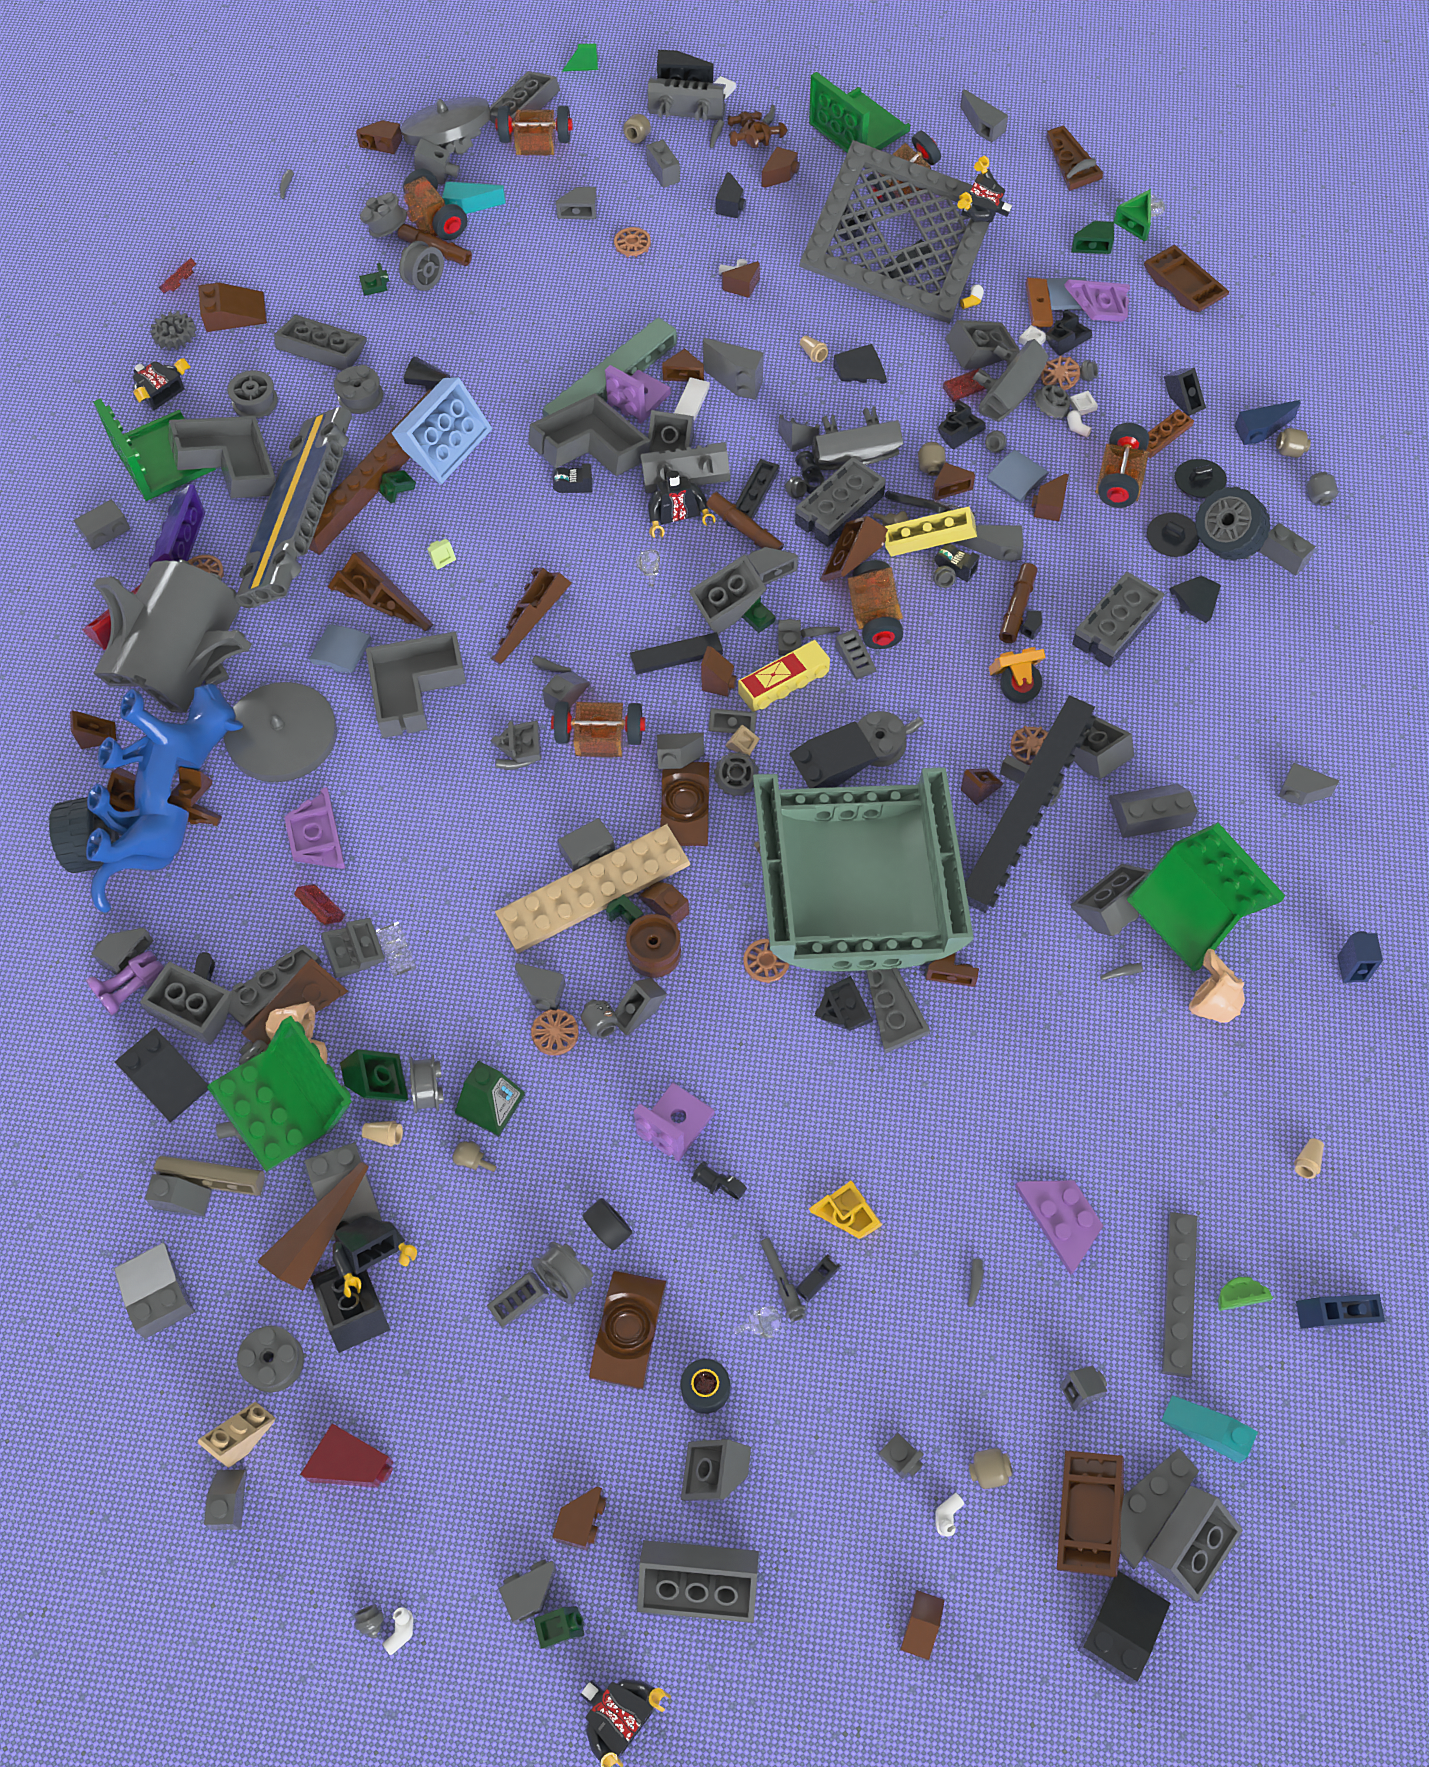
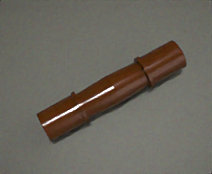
(449, 250)
(742, 522)
(1014, 617)

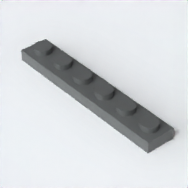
(1179, 1295)

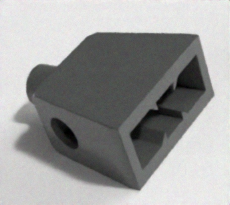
(435, 160)

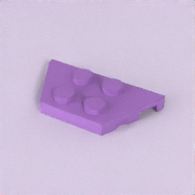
(1100, 299)
(314, 833)
(1063, 1217)

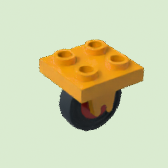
(1020, 677)

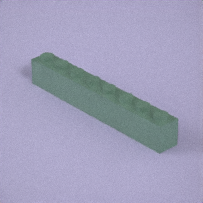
(634, 355)

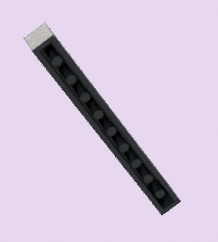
(1027, 803)

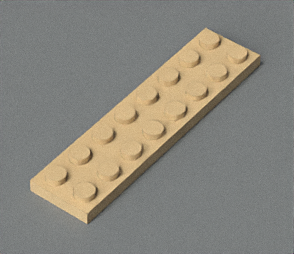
(592, 888)

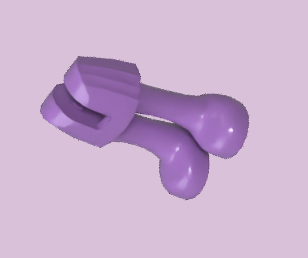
(141, 967)

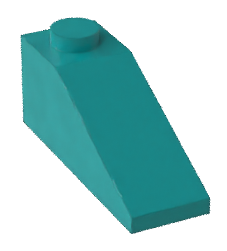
(473, 196)
(1210, 1428)

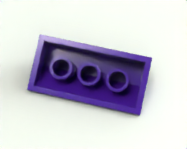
(180, 527)

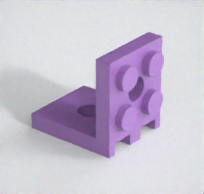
(628, 392)
(664, 1133)

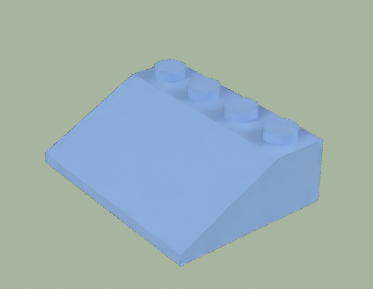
(442, 429)

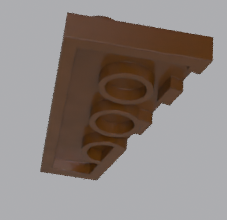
(1068, 155)
(308, 985)

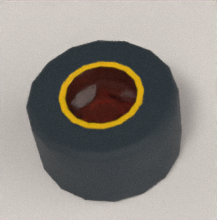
(709, 1377)

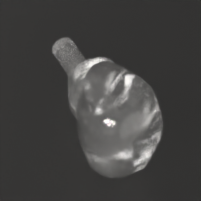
(1157, 206)
(649, 563)
(763, 1321)

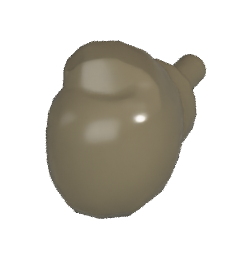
(892, 518)
(470, 1156)

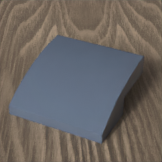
(1060, 296)
(1017, 475)
(340, 648)

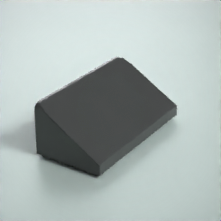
(730, 720)

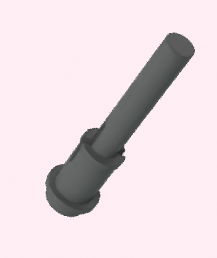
(793, 1306)

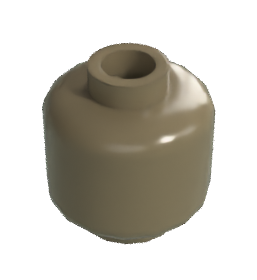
(636, 128)
(1293, 442)
(931, 458)
(991, 1468)

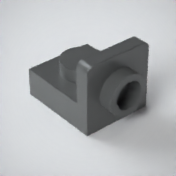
(788, 636)
(901, 1456)

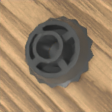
(1052, 401)
(735, 773)

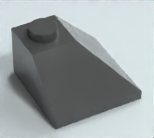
(714, 1469)

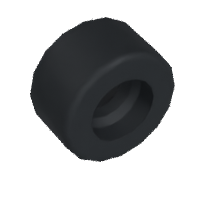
(607, 1224)

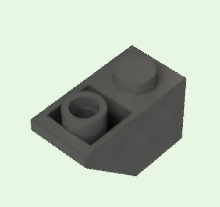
(527, 1594)

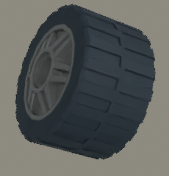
(1232, 523)
(69, 833)

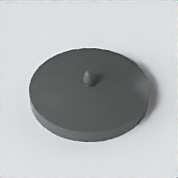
(446, 120)
(283, 732)

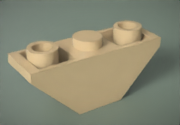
(238, 1434)

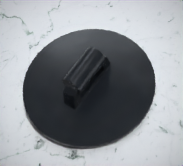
(1200, 477)
(1172, 534)

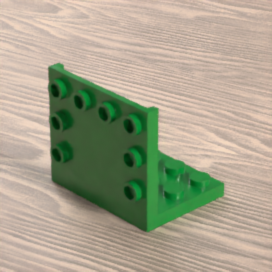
(851, 116)
(147, 453)
(1202, 893)
(282, 1097)

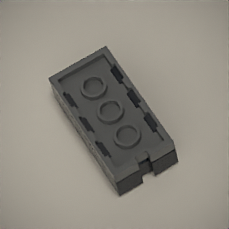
(840, 500)
(1118, 619)

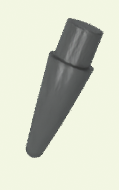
(770, 116)
(717, 129)
(1085, 164)
(286, 179)
(817, 631)
(545, 664)
(913, 726)
(508, 764)
(1125, 970)
(976, 1280)

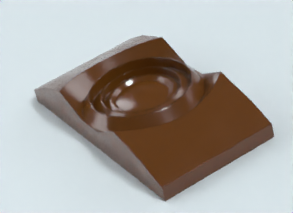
(1185, 279)
(686, 803)
(627, 1330)
(1091, 1513)

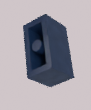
(1360, 957)

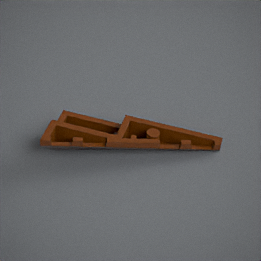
(368, 584)
(537, 600)
(122, 798)
(301, 1248)

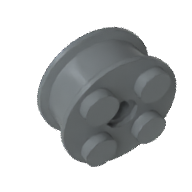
(383, 215)
(421, 265)
(358, 389)
(252, 394)
(886, 736)
(424, 1083)
(562, 1272)
(260, 1348)

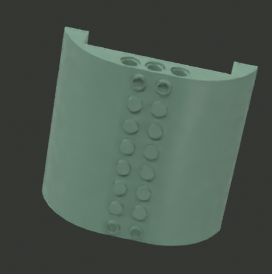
(862, 874)

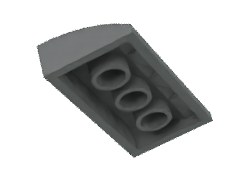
(528, 93)
(320, 342)

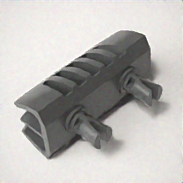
(686, 99)
(1015, 382)
(866, 443)
(699, 465)

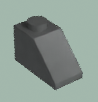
(578, 204)
(773, 563)
(565, 688)
(679, 750)
(1306, 785)
(120, 947)
(541, 986)
(639, 1004)
(177, 1195)
(1083, 1387)
(226, 1500)

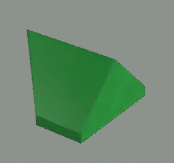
(583, 59)
(1135, 215)

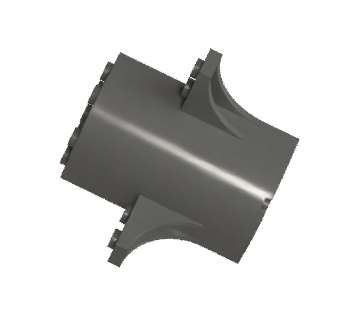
(169, 631)

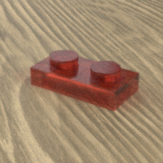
(183, 271)
(962, 386)
(319, 904)

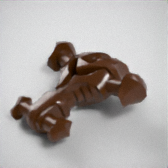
(753, 129)

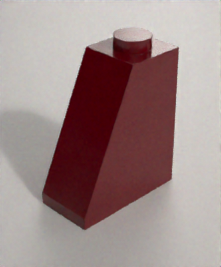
(346, 1461)

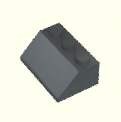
(1153, 810)
(1105, 904)
(188, 1003)
(1194, 1542)

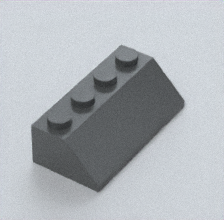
(697, 1581)

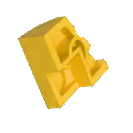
(848, 1211)

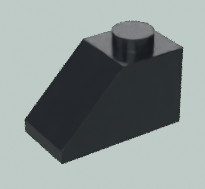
(730, 198)
(1185, 390)

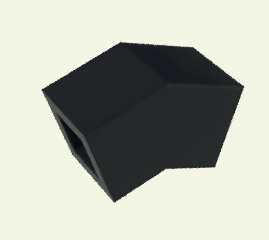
(1032, 624)

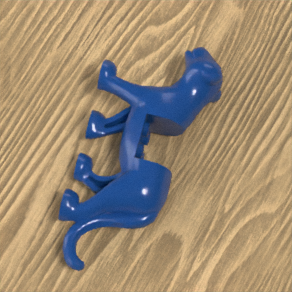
(154, 828)

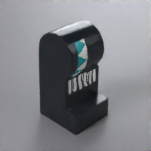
(573, 479)
(961, 562)

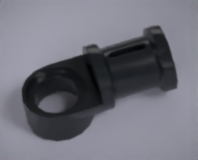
(808, 465)
(714, 1181)

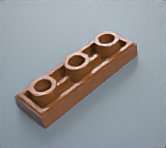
(1039, 302)
(1168, 431)

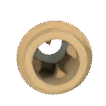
(815, 349)
(383, 1132)
(1310, 1159)

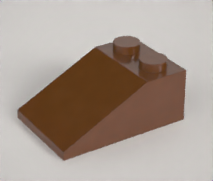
(230, 306)
(856, 543)

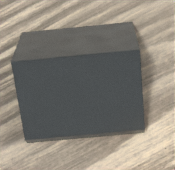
(670, 431)

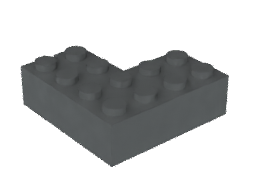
(592, 428)
(225, 443)
(406, 670)

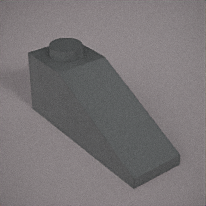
(997, 541)

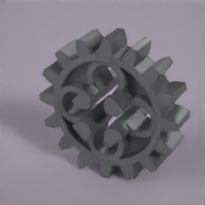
(173, 330)

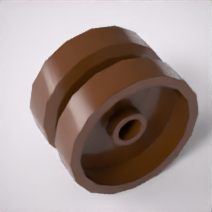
(653, 945)

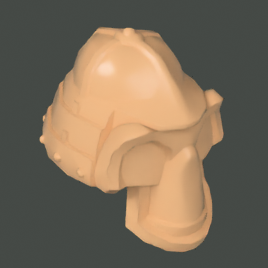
(1221, 994)
(304, 1014)

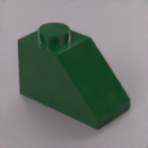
(1094, 238)

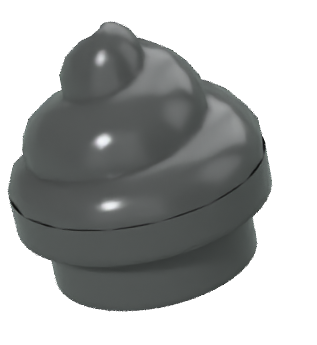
(1088, 370)
(995, 441)
(796, 487)
(944, 576)
(369, 1620)

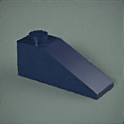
(1262, 422)
(1340, 1311)

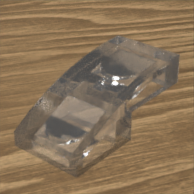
(396, 949)

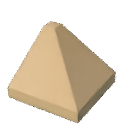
(743, 741)

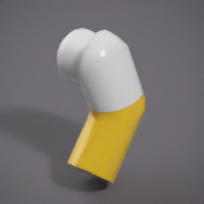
(974, 298)

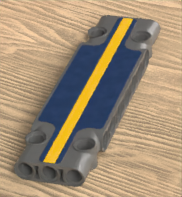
(294, 508)

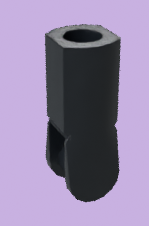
(204, 966)
(815, 1280)

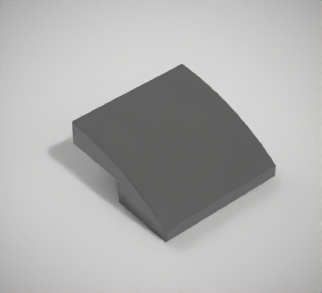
(352, 948)

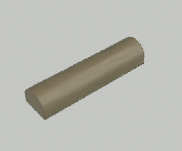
(212, 1175)

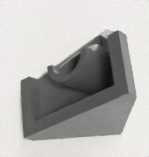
(796, 434)

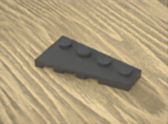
(255, 994)
(895, 1009)
(1151, 1503)

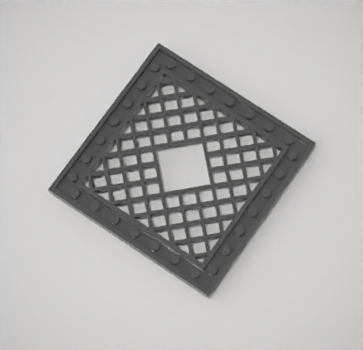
(873, 282)

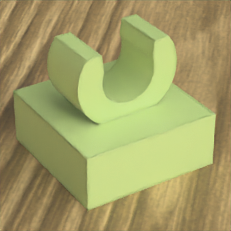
(441, 553)

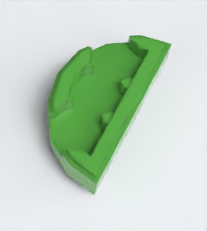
(1242, 1292)

